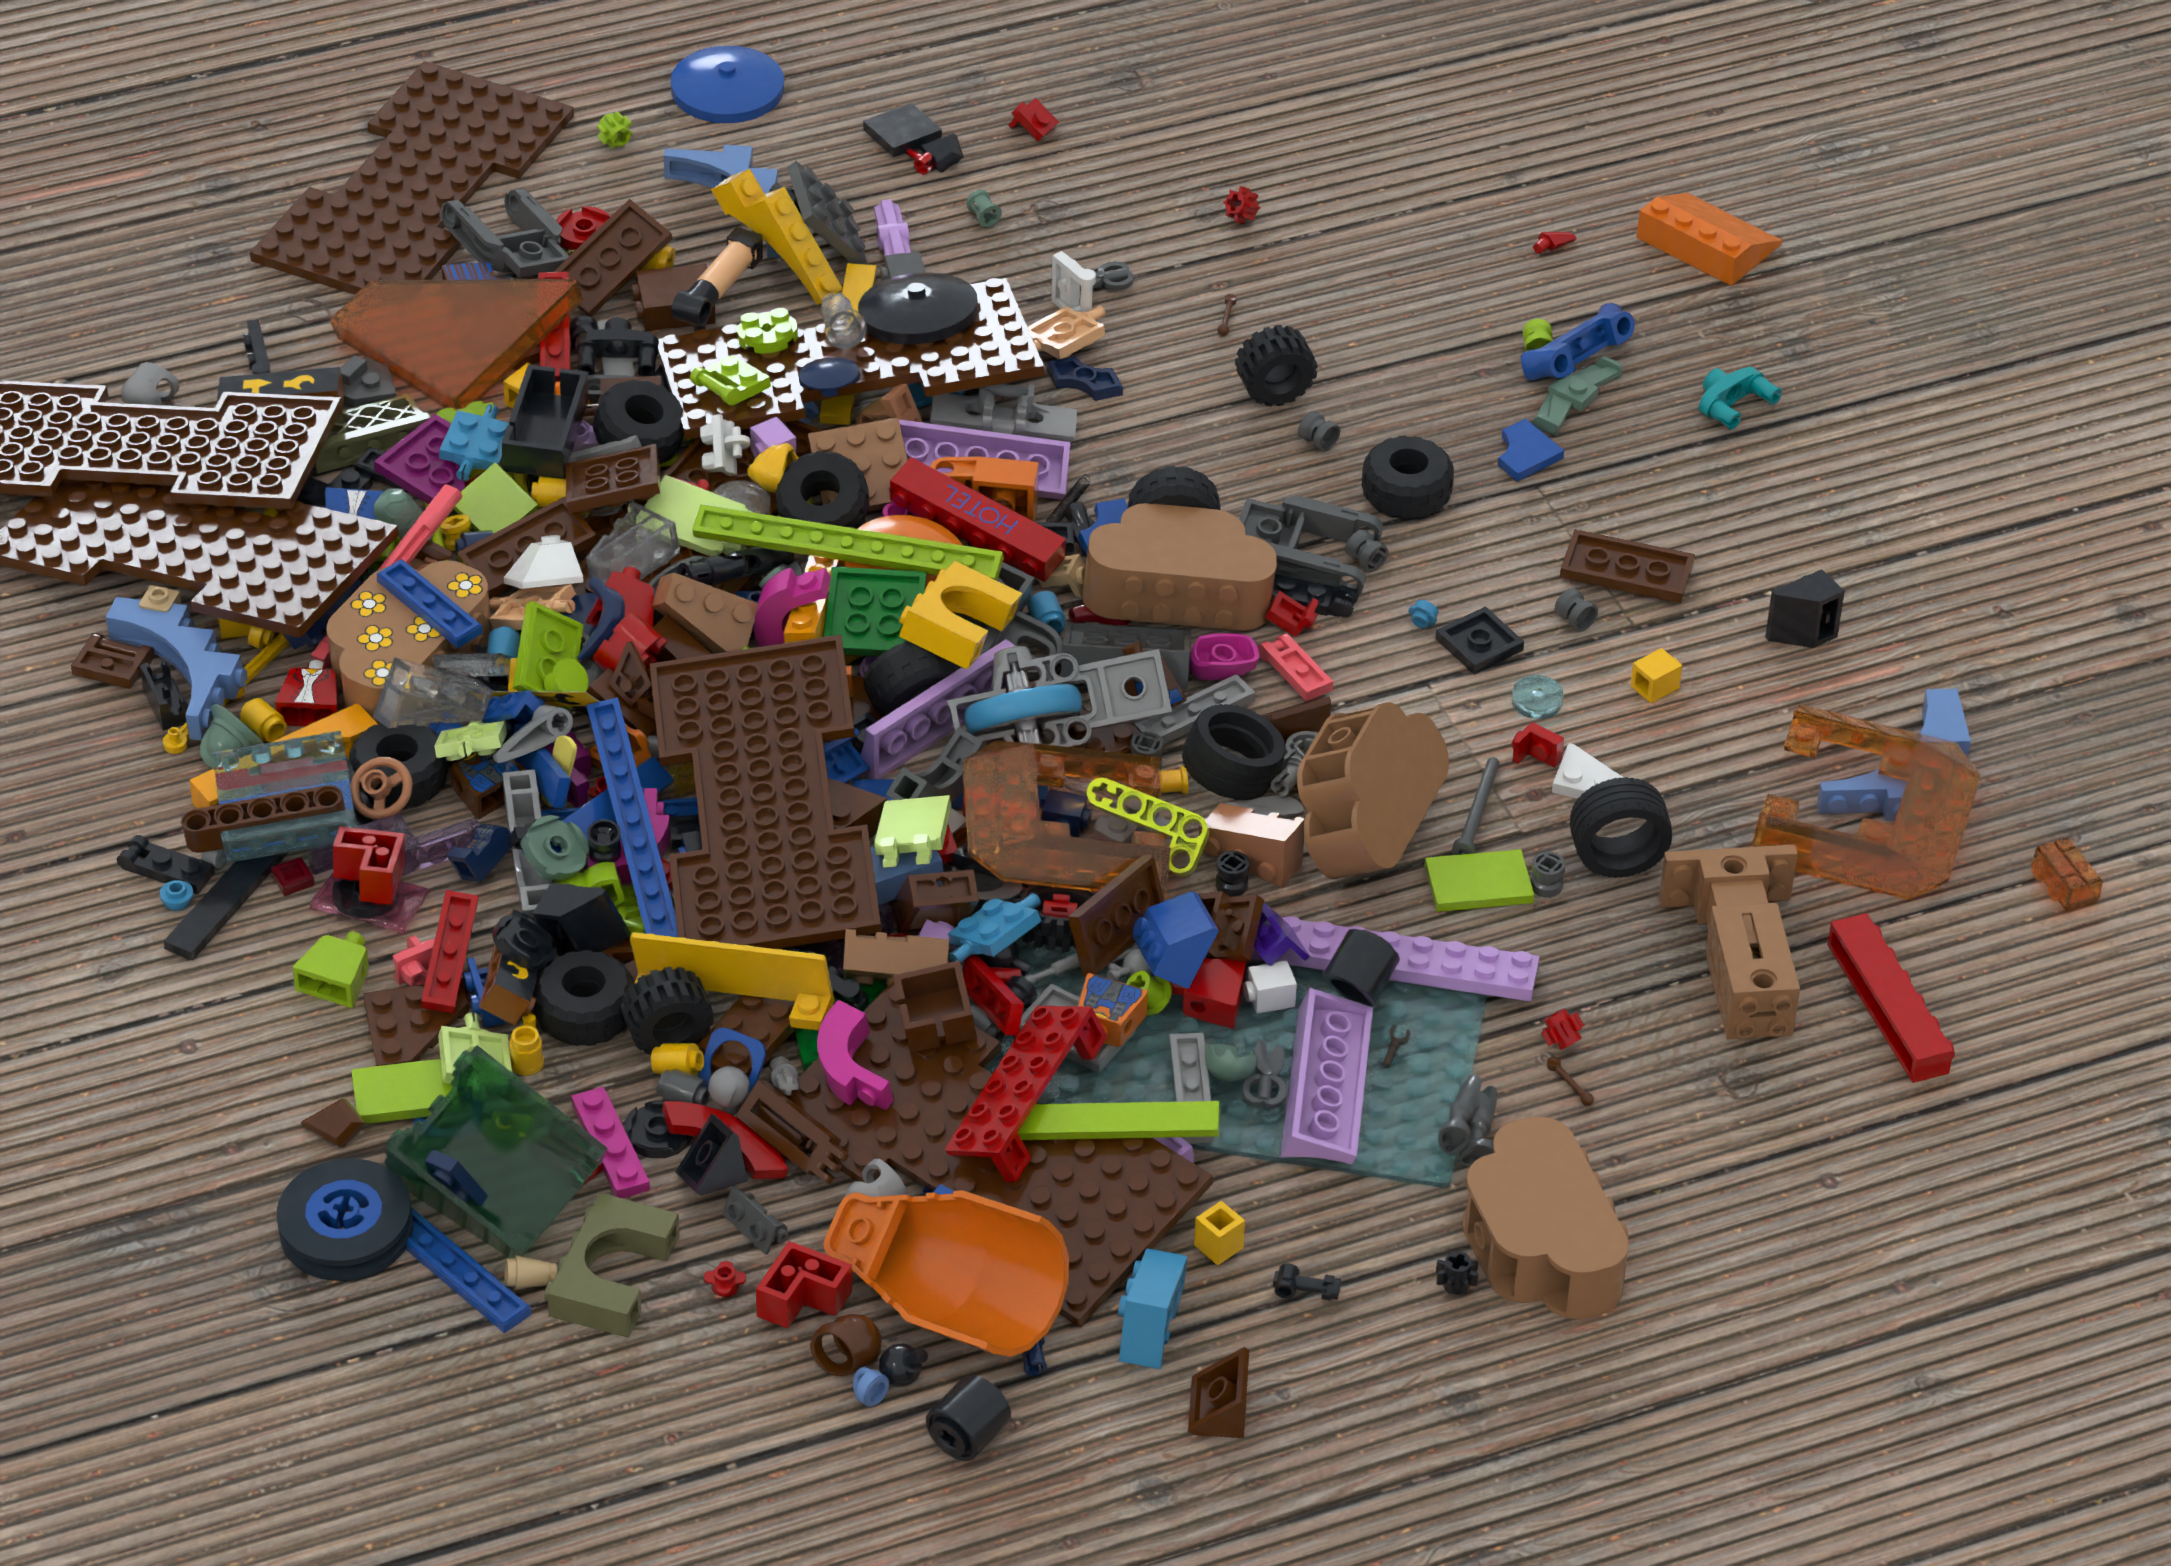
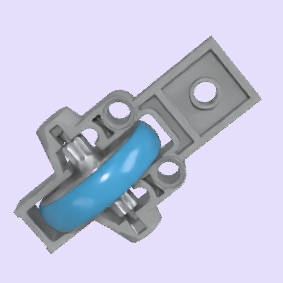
(1057, 702)

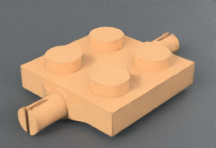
(1067, 331)
(512, 608)

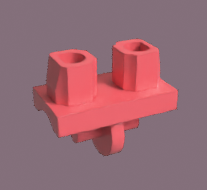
(413, 962)

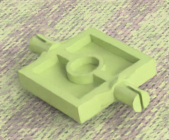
(472, 738)
(456, 1040)

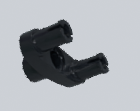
(617, 341)

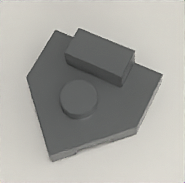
(366, 381)

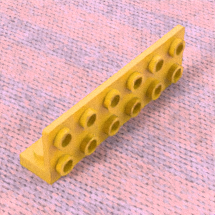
(744, 972)

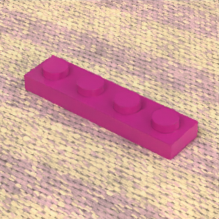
(621, 1161)

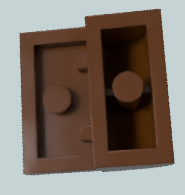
(1237, 924)

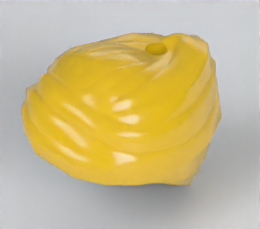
(770, 466)

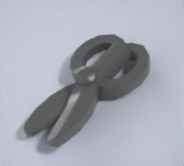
(1110, 278)
(1267, 1076)

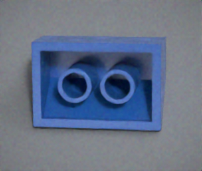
(1176, 937)

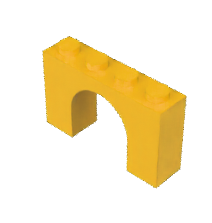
(961, 591)

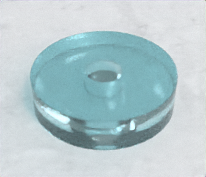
(1537, 697)

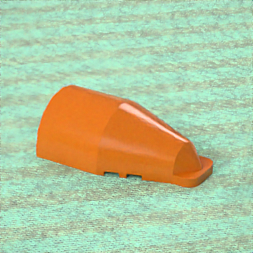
(957, 1265)

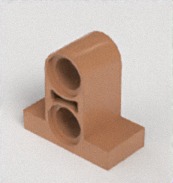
(894, 404)

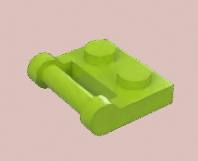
(731, 379)

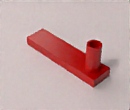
(556, 345)
(449, 951)
(989, 991)

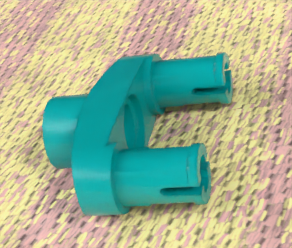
(1726, 389)

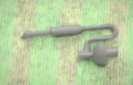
(1132, 963)

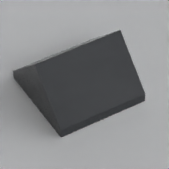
(713, 1159)

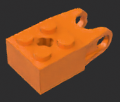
(1002, 480)

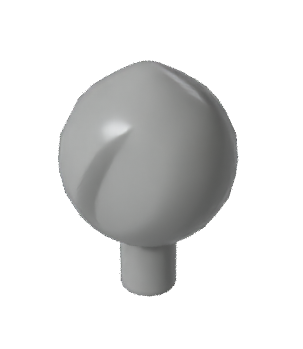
(729, 1088)

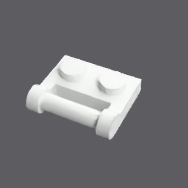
(1066, 282)

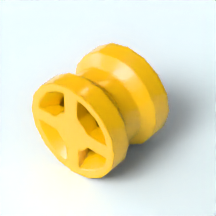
(453, 527)

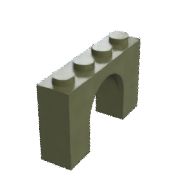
(609, 1227)

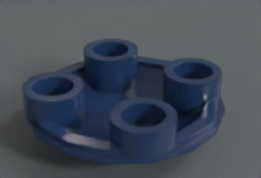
(829, 375)

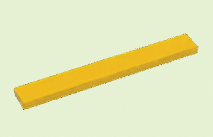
(857, 281)

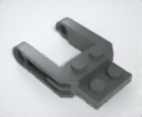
(522, 252)
(1283, 529)

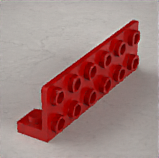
(1020, 1080)

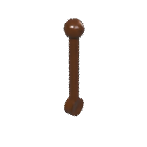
(1230, 300)
(1554, 1064)

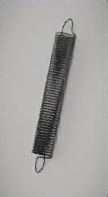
(1068, 495)

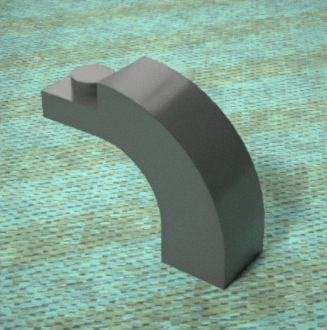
(943, 776)

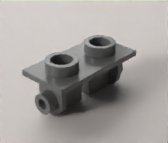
(752, 1220)

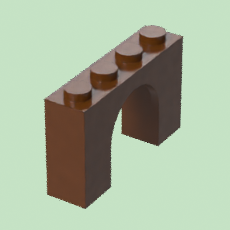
(679, 646)

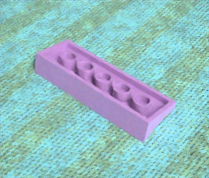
(933, 441)
(925, 717)
(1327, 1078)

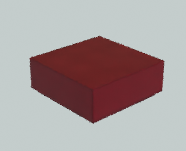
(292, 876)

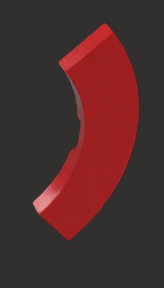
(758, 1155)

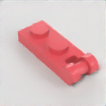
(1296, 667)

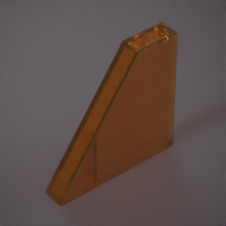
(453, 334)

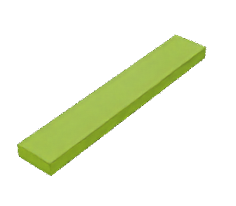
(1122, 1120)

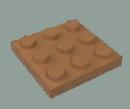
(874, 448)

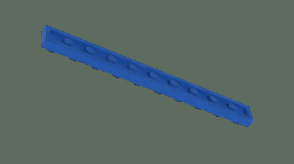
(632, 818)

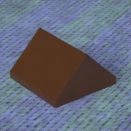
(1300, 717)
(1220, 1397)

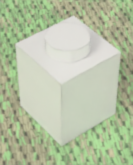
(1270, 987)

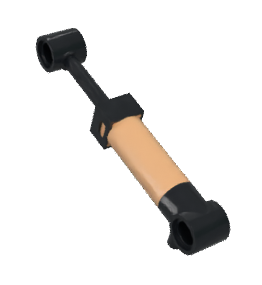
(742, 251)

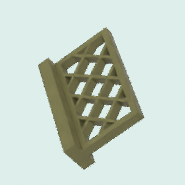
(380, 433)

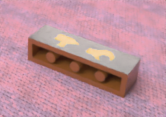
(312, 382)
(508, 987)

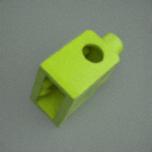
(333, 969)

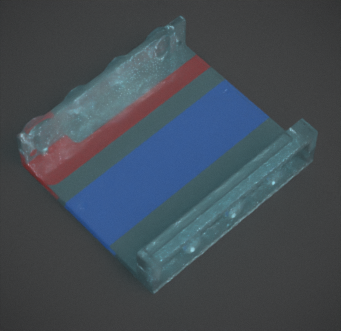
(281, 769)

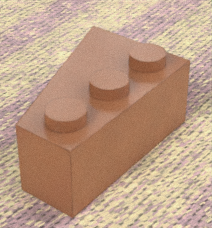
(1268, 841)

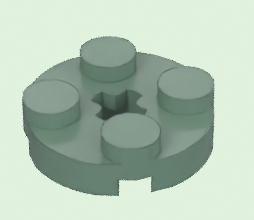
(544, 859)

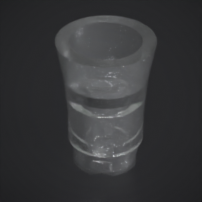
(842, 322)

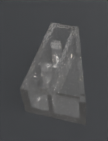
(637, 541)
(429, 695)

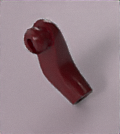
(1082, 614)

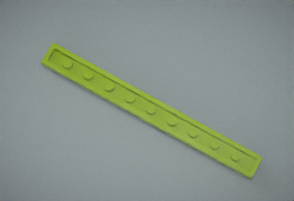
(840, 542)

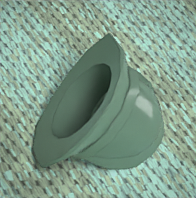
(225, 733)

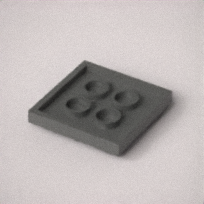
(827, 213)

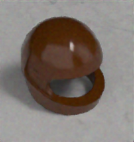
(855, 1338)

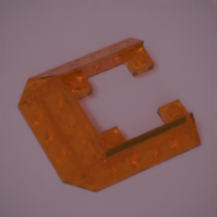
(1020, 847)
(1883, 857)

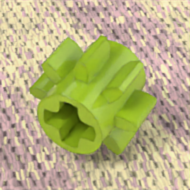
(614, 129)

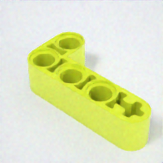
(1146, 819)

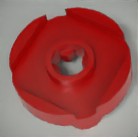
(576, 223)

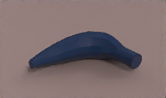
(612, 613)

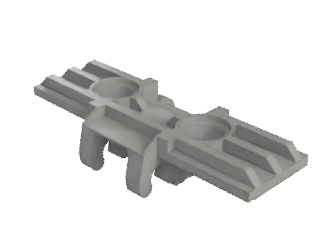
(1055, 423)

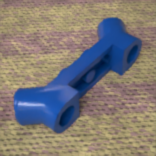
(1558, 357)

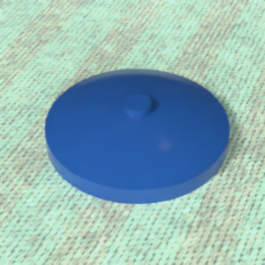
(727, 84)

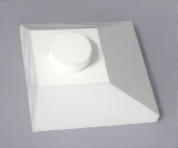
(545, 564)

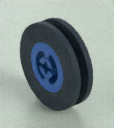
(315, 1210)

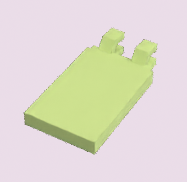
(681, 503)
(912, 827)

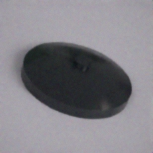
(918, 308)

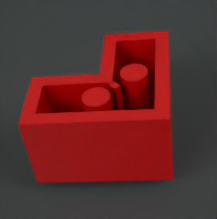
(373, 859)
(801, 1279)

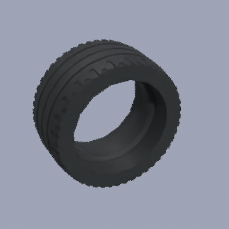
(1223, 771)
(1615, 801)

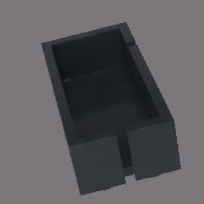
(544, 423)

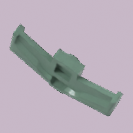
(1574, 392)

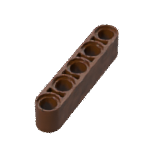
(204, 825)

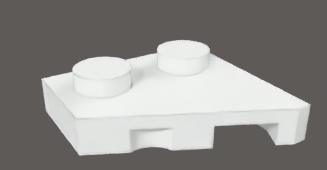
(1579, 772)

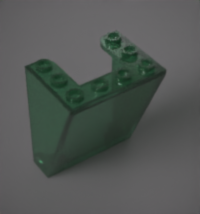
(510, 1143)

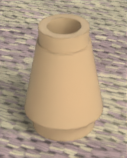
(528, 1272)

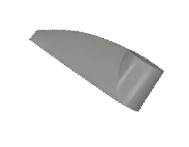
(536, 733)

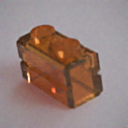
(2066, 874)

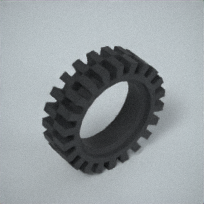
(1051, 930)

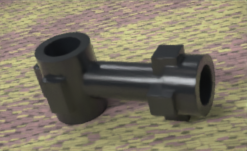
(1288, 1281)

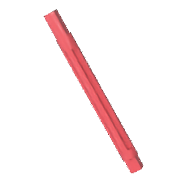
(410, 544)

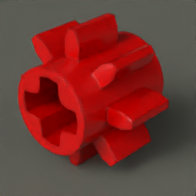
(1241, 205)
(1059, 907)
(1562, 1028)

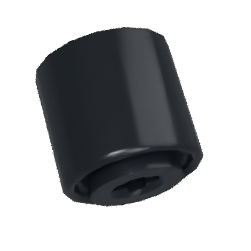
(1361, 966)
(968, 1417)

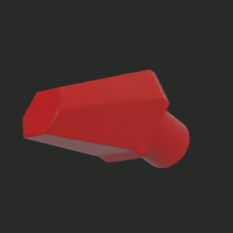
(1553, 240)

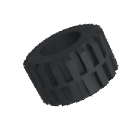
(1276, 365)
(667, 1009)

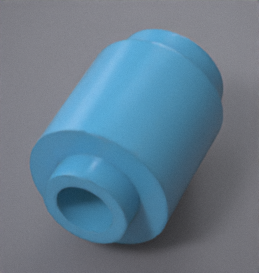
(1047, 609)
(504, 641)

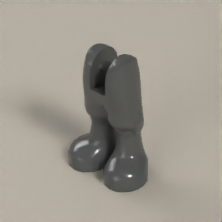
(1469, 1122)

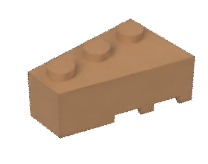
(707, 613)
(882, 956)

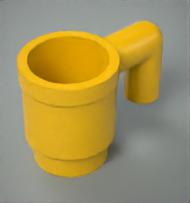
(526, 1048)

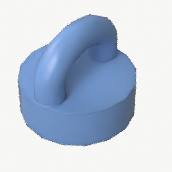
(870, 1386)

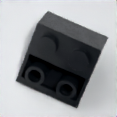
(1805, 611)
(580, 918)

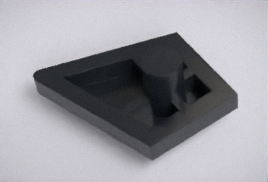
(944, 151)

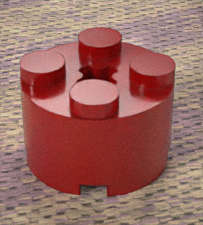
(634, 629)

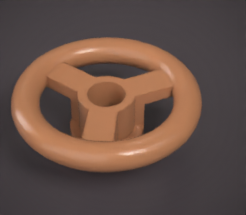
(371, 778)

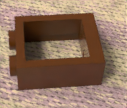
(924, 900)

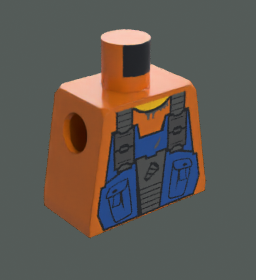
(1116, 1006)

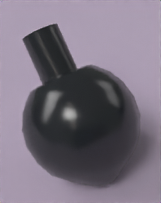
(1008, 959)
(902, 1364)

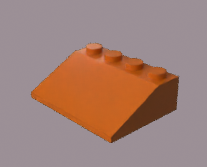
(1704, 236)

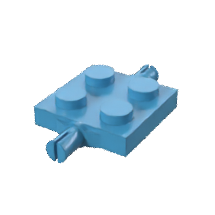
(474, 441)
(994, 927)

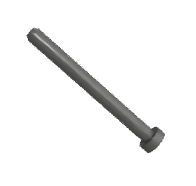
(1465, 844)

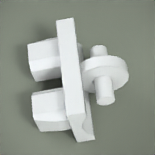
(726, 444)

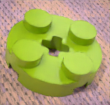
(767, 331)

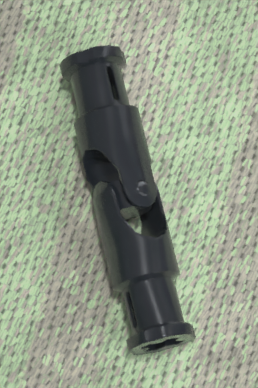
(720, 569)

